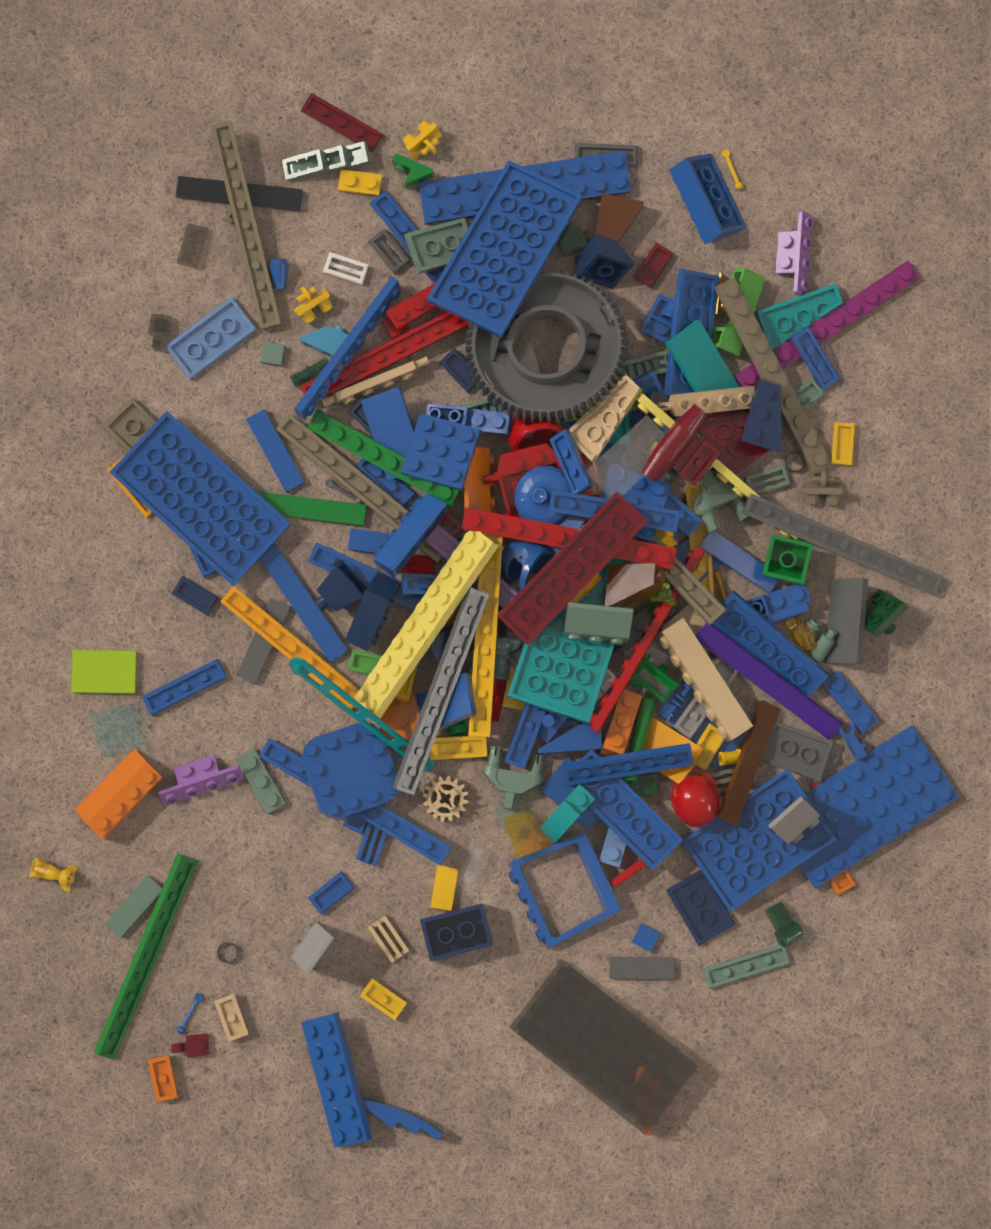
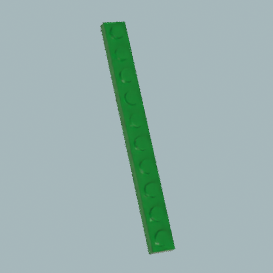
(145, 956)

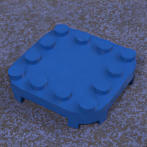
(349, 771)

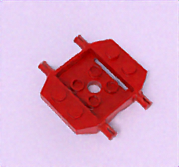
(516, 462)

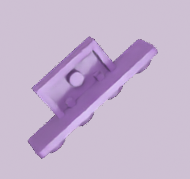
(794, 253)
(199, 778)

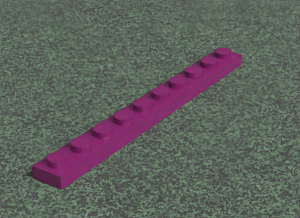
(840, 317)

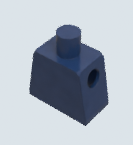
(340, 588)

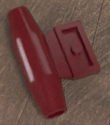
(682, 450)

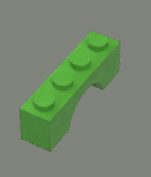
(726, 337)

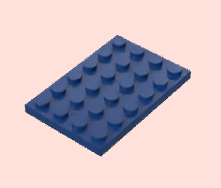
(751, 855)

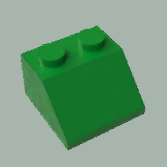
(787, 559)

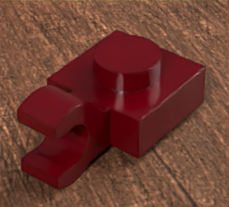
(195, 1045)

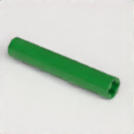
(641, 731)

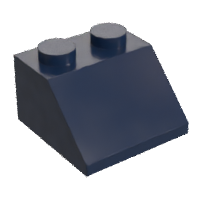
(603, 262)

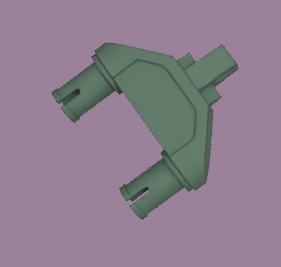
(714, 496)
(512, 783)

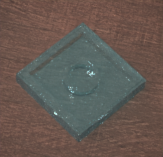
(117, 729)

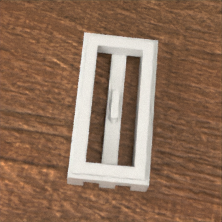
(343, 276)

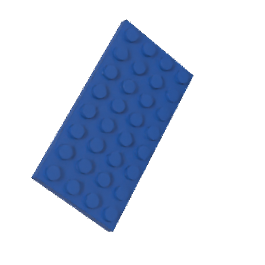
(504, 249)
(200, 498)
(876, 802)

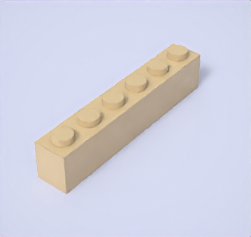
(705, 680)

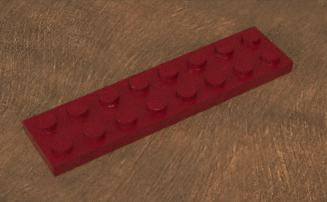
(572, 568)

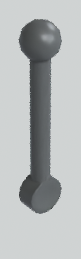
(330, 483)

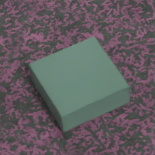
(272, 353)

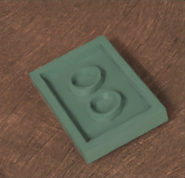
(435, 245)

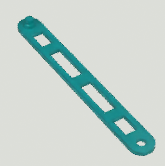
(303, 668)

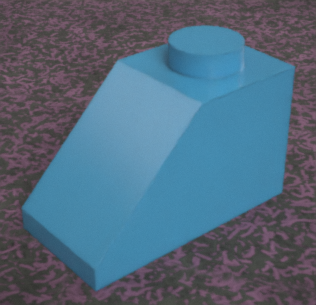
(325, 340)

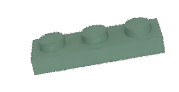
(260, 781)

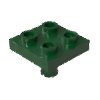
(881, 612)

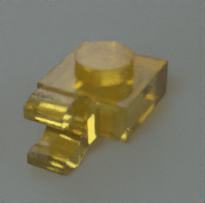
(802, 636)

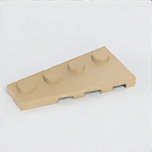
(597, 427)

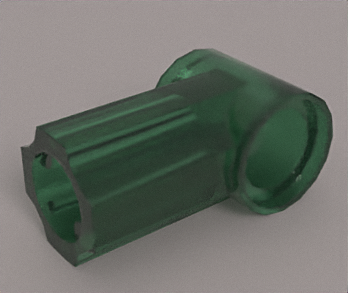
(786, 929)

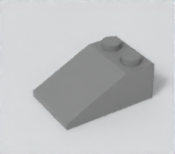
(795, 820)
(313, 947)

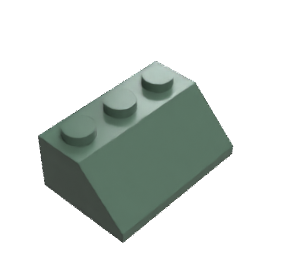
(597, 623)

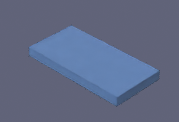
(211, 338)

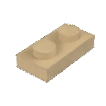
(231, 1017)

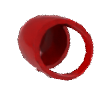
(520, 429)
(696, 799)

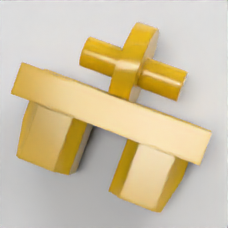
(424, 142)
(304, 310)

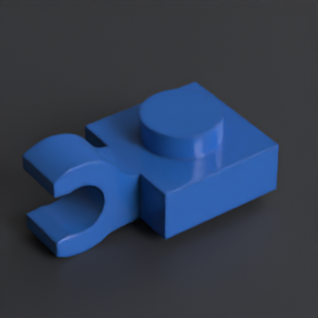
(856, 746)

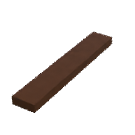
(748, 763)

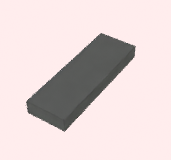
(586, 149)
(641, 967)

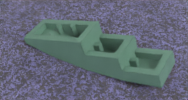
(326, 161)

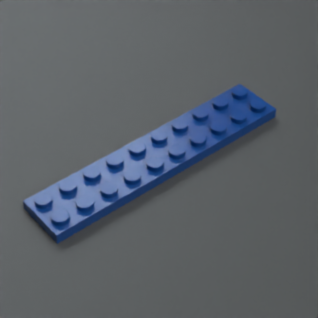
(464, 195)

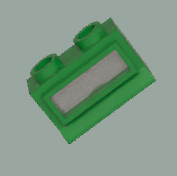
(654, 680)

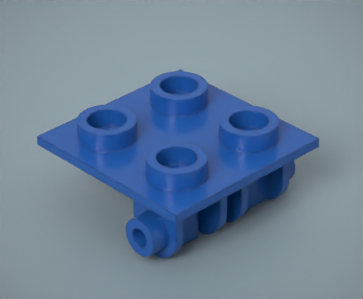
(677, 702)

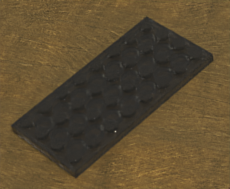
(603, 1047)

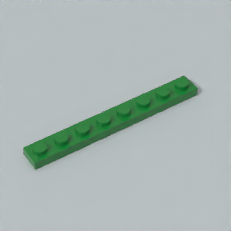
(375, 453)

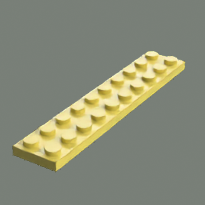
(425, 622)

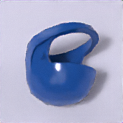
(530, 554)

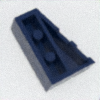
(372, 612)

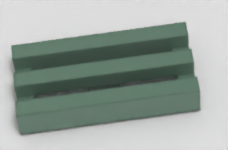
(783, 476)

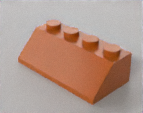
(475, 491)
(119, 794)

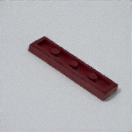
(341, 122)

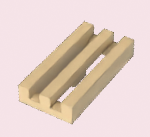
(378, 924)

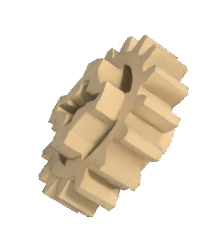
(437, 804)

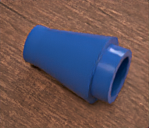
(279, 273)

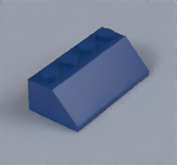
(707, 198)
(410, 535)

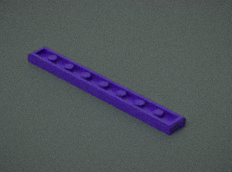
(768, 680)

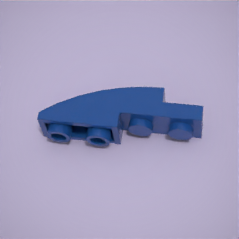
(487, 421)
(781, 599)

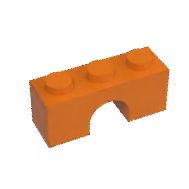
(621, 723)

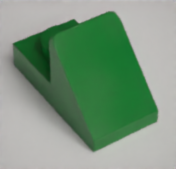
(417, 171)

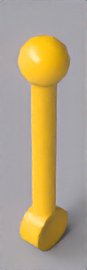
(725, 154)

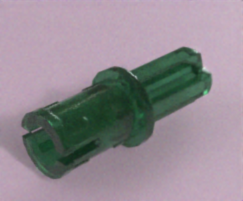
(308, 373)

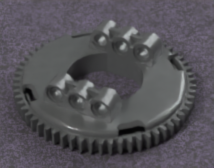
(571, 389)

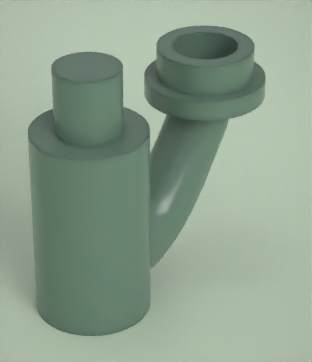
(825, 642)

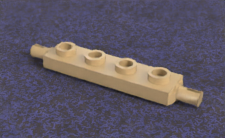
(383, 380)
(710, 400)

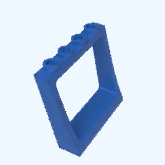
(595, 874)

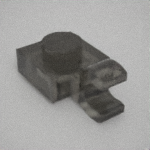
(160, 328)

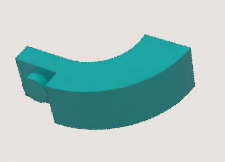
(566, 814)

